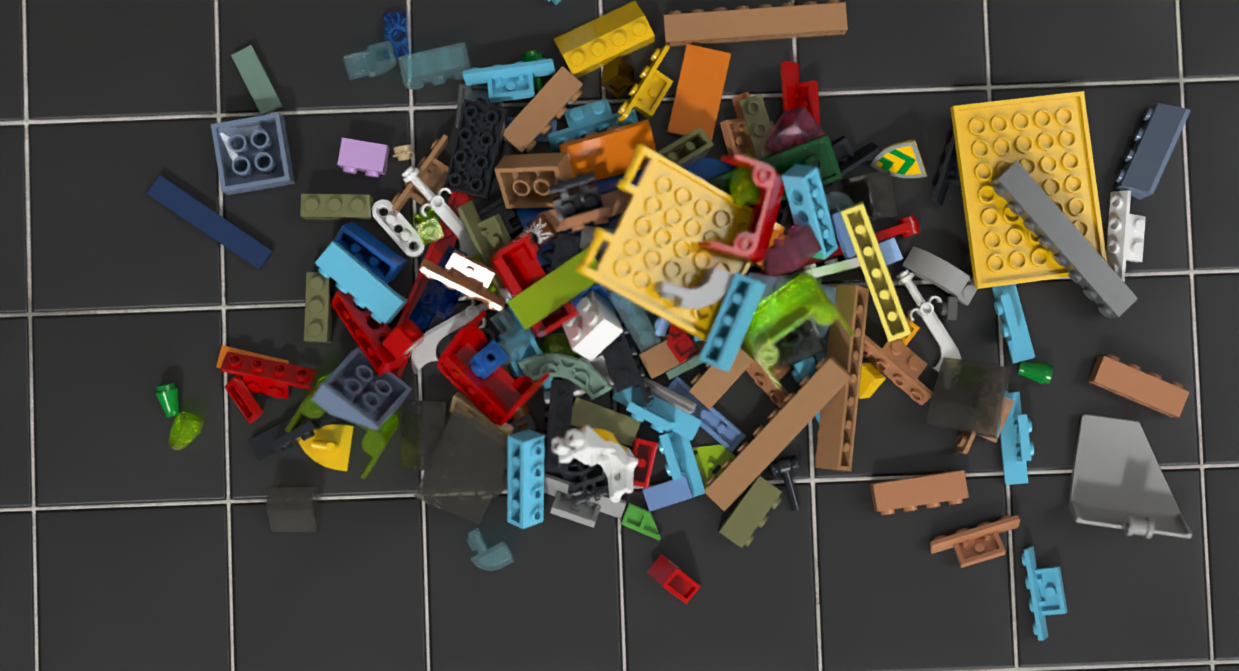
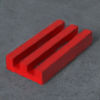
(243, 399)

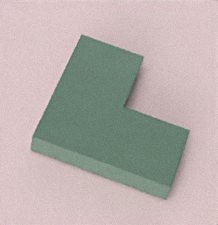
(688, 364)

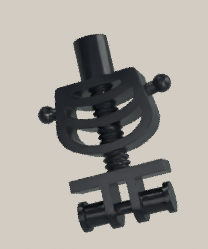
(582, 474)

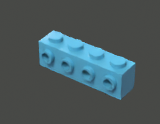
(361, 282)
(732, 322)
(525, 478)

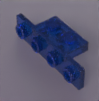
(436, 298)

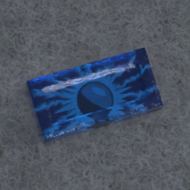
(396, 32)

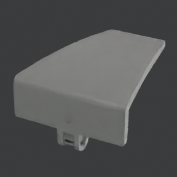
(1120, 481)

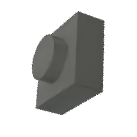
(949, 309)

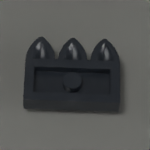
(565, 249)

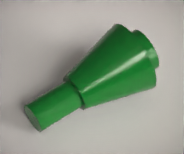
(533, 56)

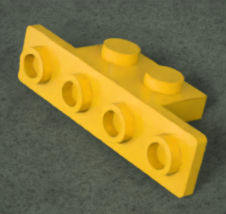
(650, 91)

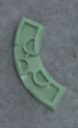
(567, 367)

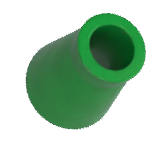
(1036, 371)
(168, 398)

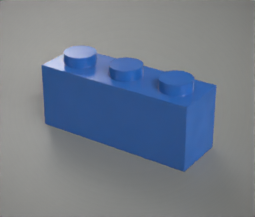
(370, 251)

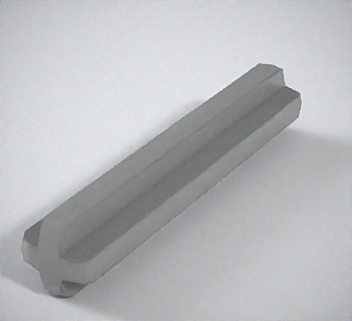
(670, 396)

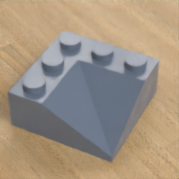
(252, 153)
(360, 394)

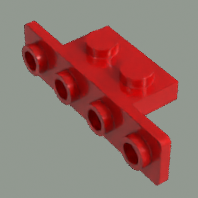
(798, 94)
(268, 376)

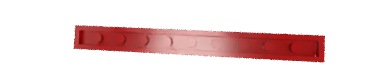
(434, 255)

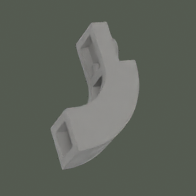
(940, 274)
(706, 292)

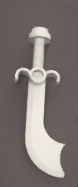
(442, 210)
(926, 311)
(427, 350)

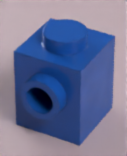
(488, 360)

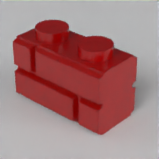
(645, 453)

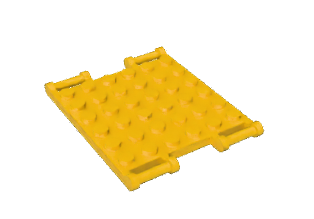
(661, 236)

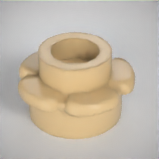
(403, 152)

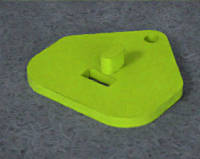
(709, 457)

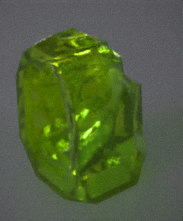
(743, 189)
(558, 344)
(184, 430)

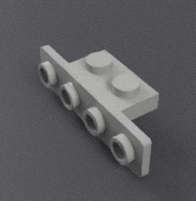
(583, 513)

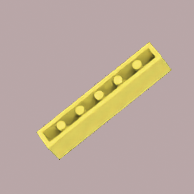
(875, 271)

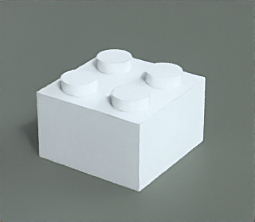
(593, 326)

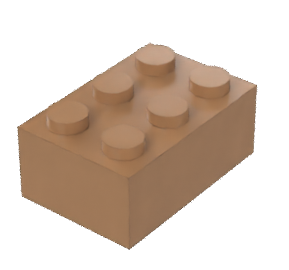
(527, 176)

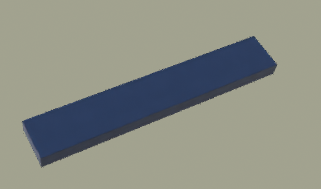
(210, 222)

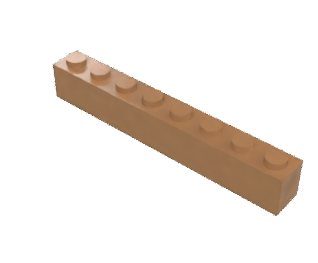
(755, 24)
(839, 415)
(781, 430)

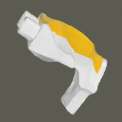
(599, 447)

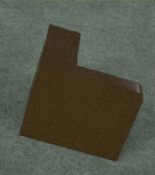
(618, 77)

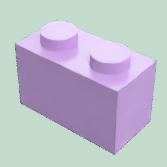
(364, 157)

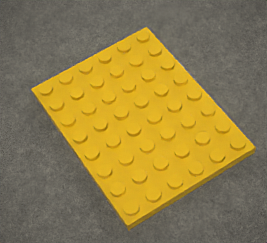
(1054, 146)

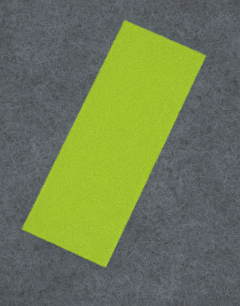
(551, 292)

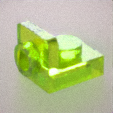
(428, 227)

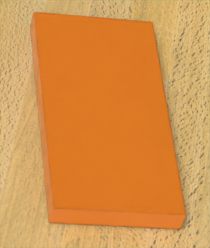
(699, 91)
(610, 151)

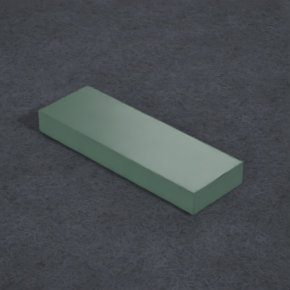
(256, 80)

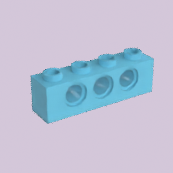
(810, 205)

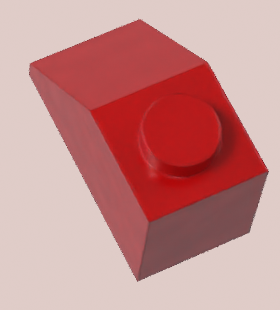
(403, 339)
(673, 579)

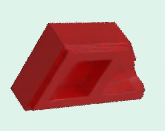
(680, 343)

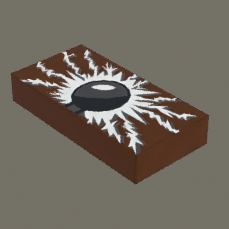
(540, 231)

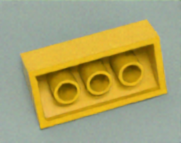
(604, 39)

